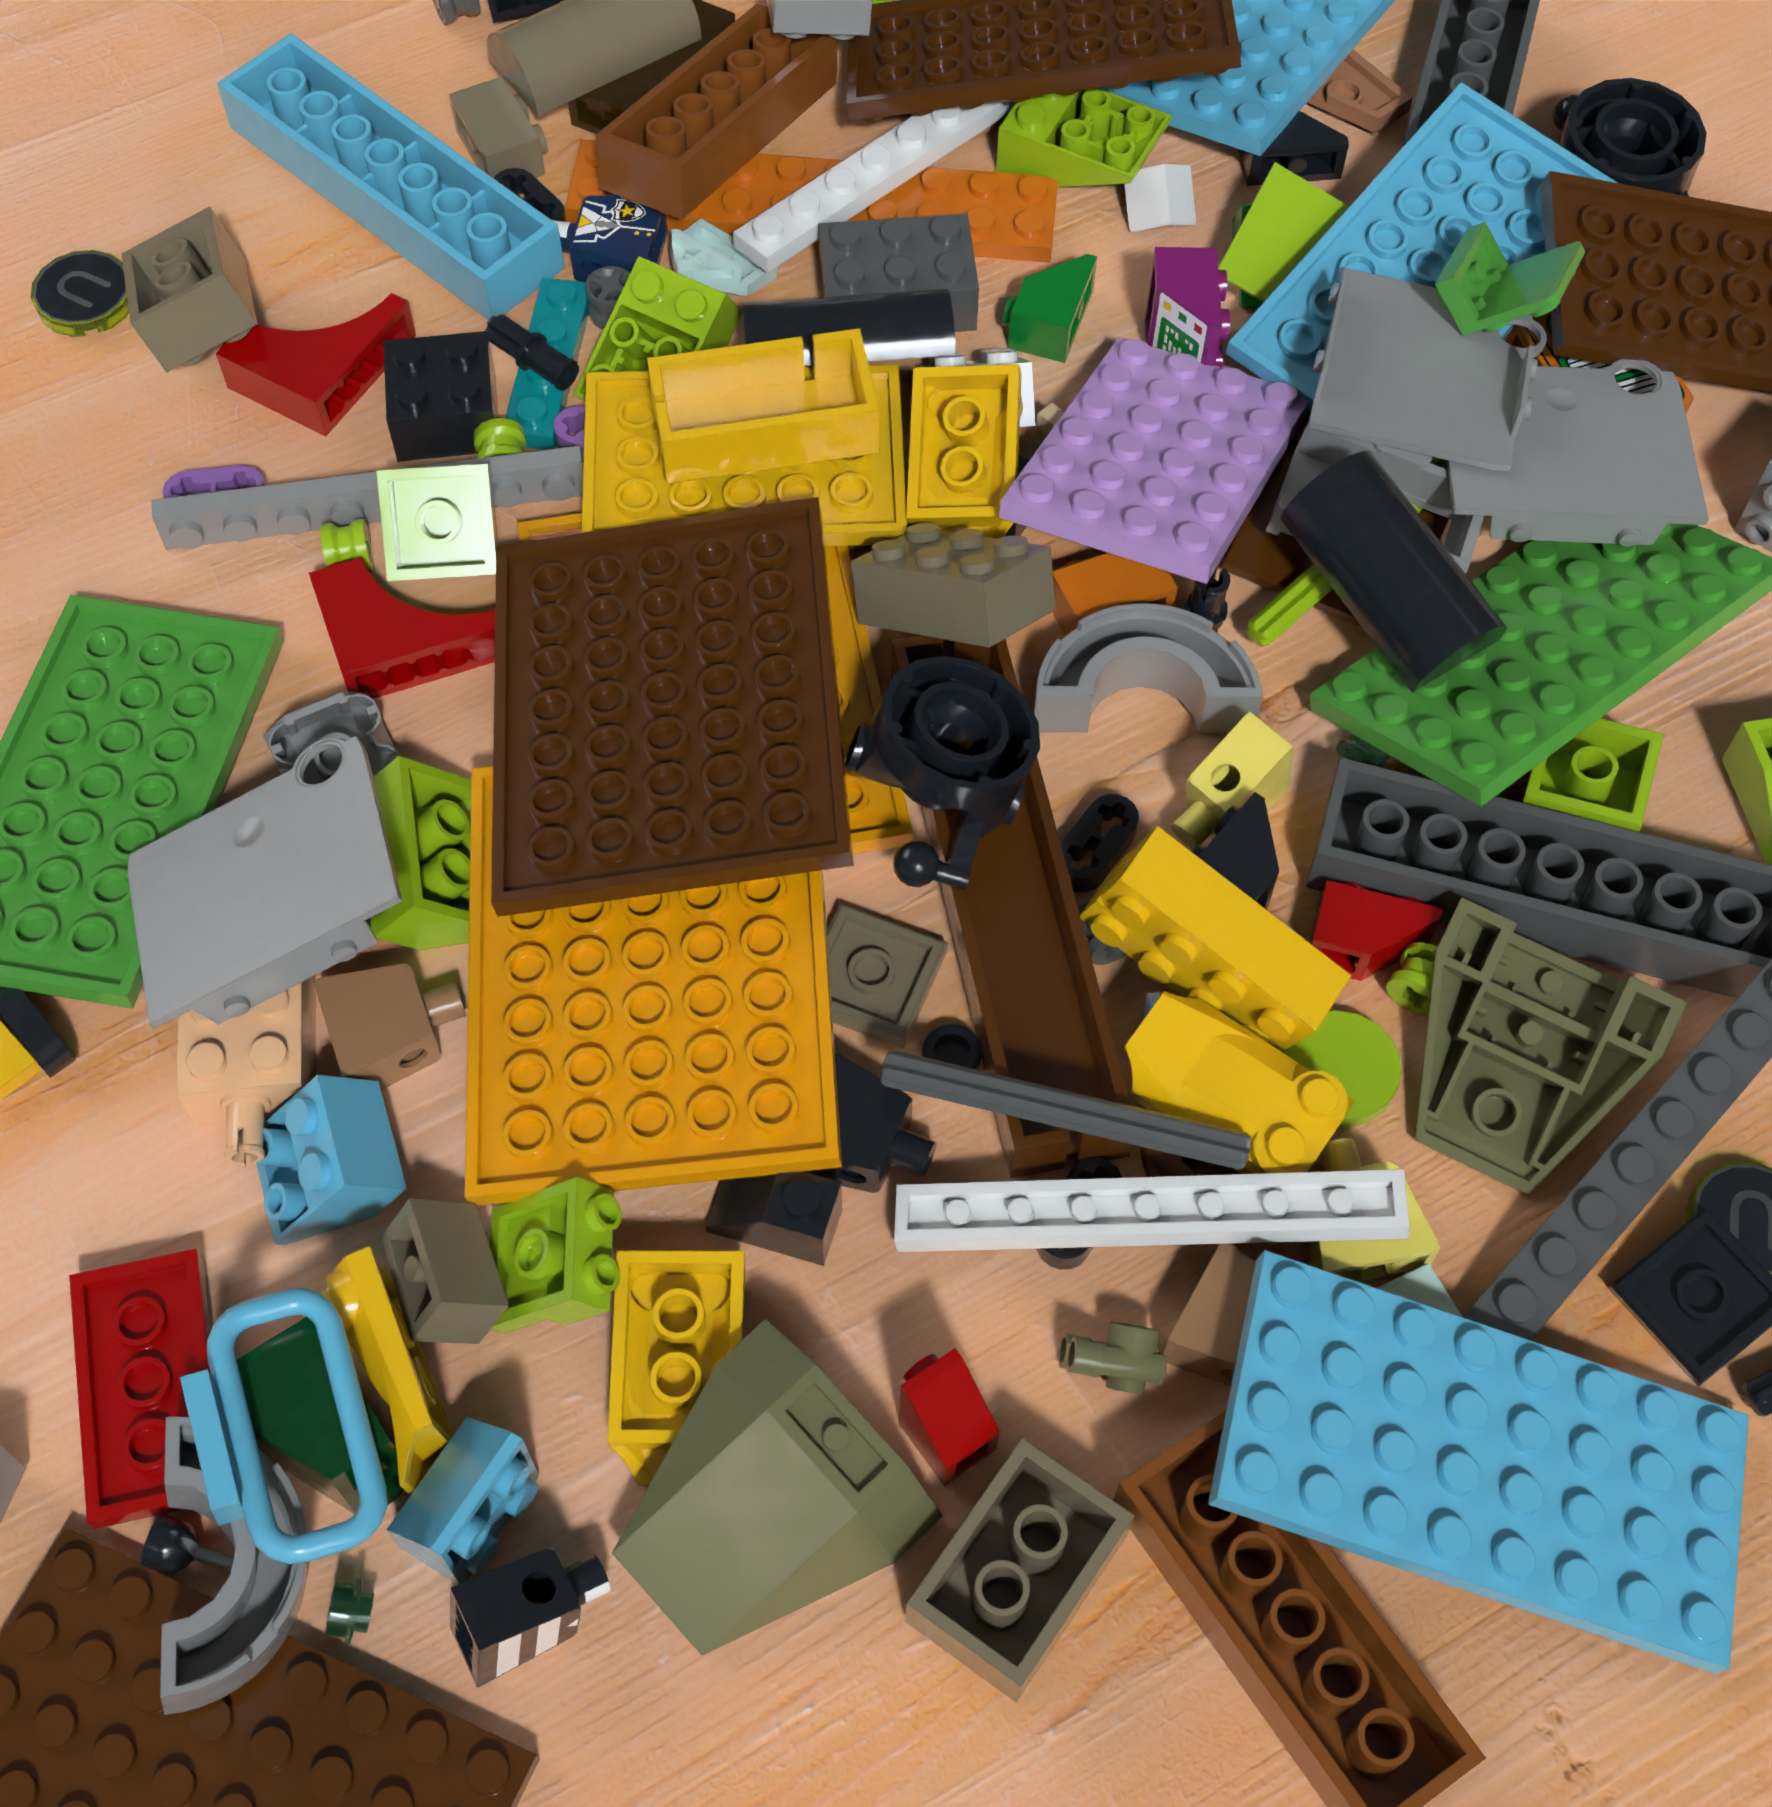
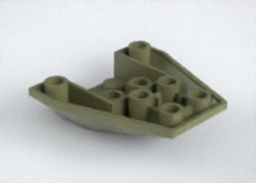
(768, 1498)

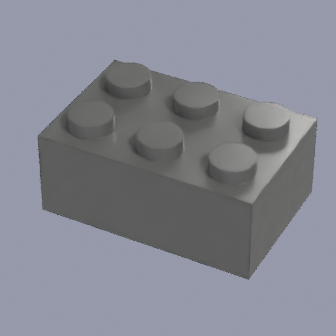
(902, 258)

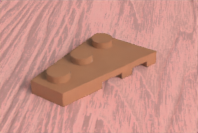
(1362, 95)

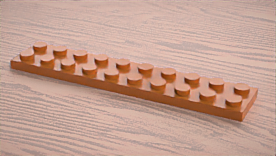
(1006, 212)

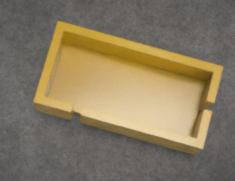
(756, 411)
(1213, 942)

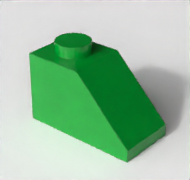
(1050, 308)

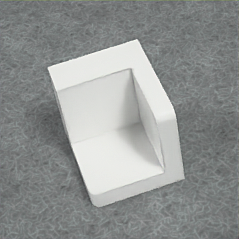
(1160, 198)

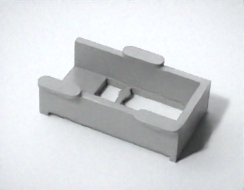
(1412, 472)

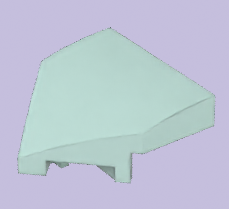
(711, 259)

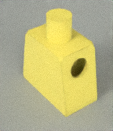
(1243, 763)
(1372, 1259)

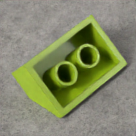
(429, 843)

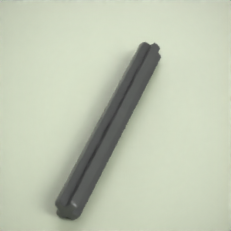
(1066, 1109)

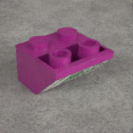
(1186, 303)

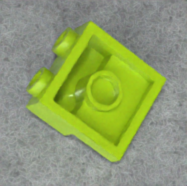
(556, 1254)

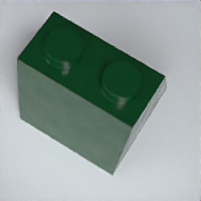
(299, 1419)

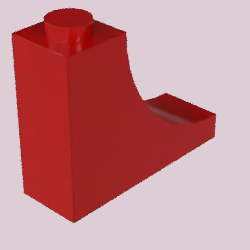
(318, 371)
(390, 644)

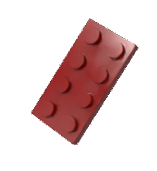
(133, 1341)

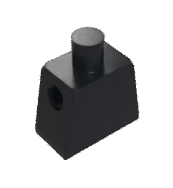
(874, 1131)

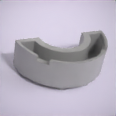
(1148, 649)
(256, 1607)

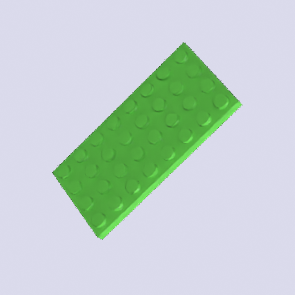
(1578, 641)
(104, 754)

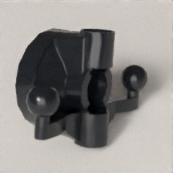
(1634, 133)
(949, 741)

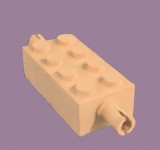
(247, 1066)

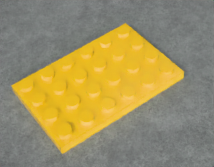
(628, 485)

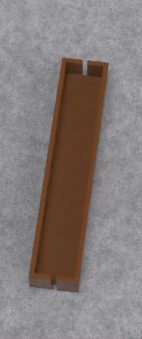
(1026, 956)

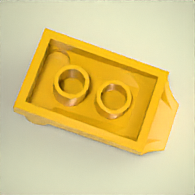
(963, 446)
(1217, 1072)
(669, 1332)
(394, 1364)

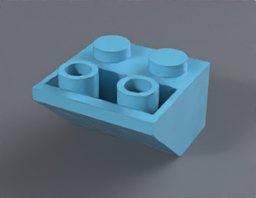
(328, 1159)
(467, 1500)

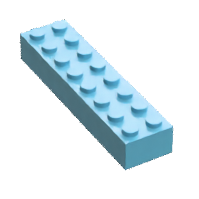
(392, 176)

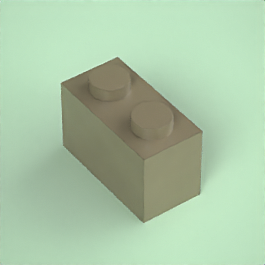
(498, 128)
(444, 1271)

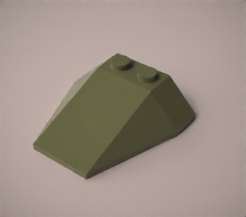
(1527, 1048)

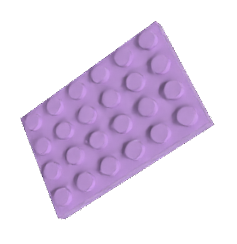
(1157, 459)

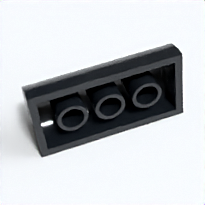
(890, 323)
(1391, 570)

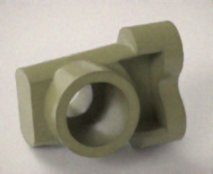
(1126, 1359)

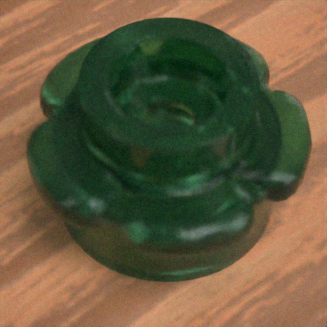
(1361, 751)
(349, 1609)

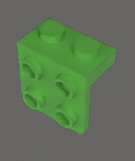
(1489, 293)

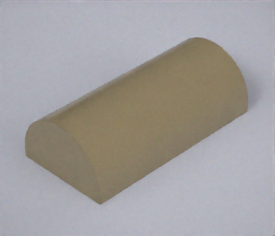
(587, 45)

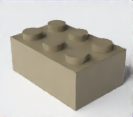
(188, 290)
(954, 584)
(1018, 1569)

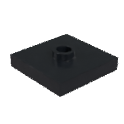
(1699, 1296)

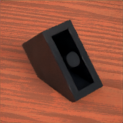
(1303, 148)
(780, 1213)

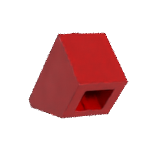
(1368, 928)
(946, 1415)

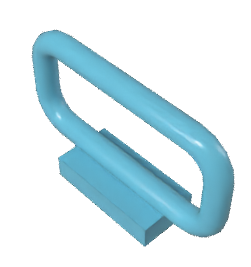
(228, 1441)

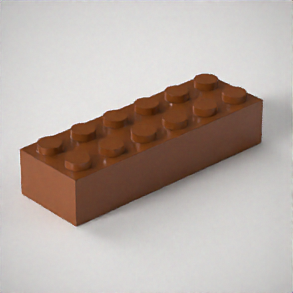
(713, 114)
(1298, 1638)

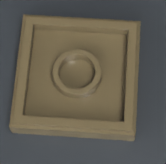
(879, 974)

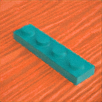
(562, 318)

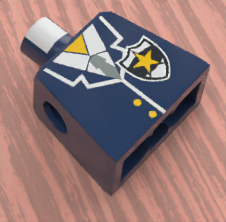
(612, 234)

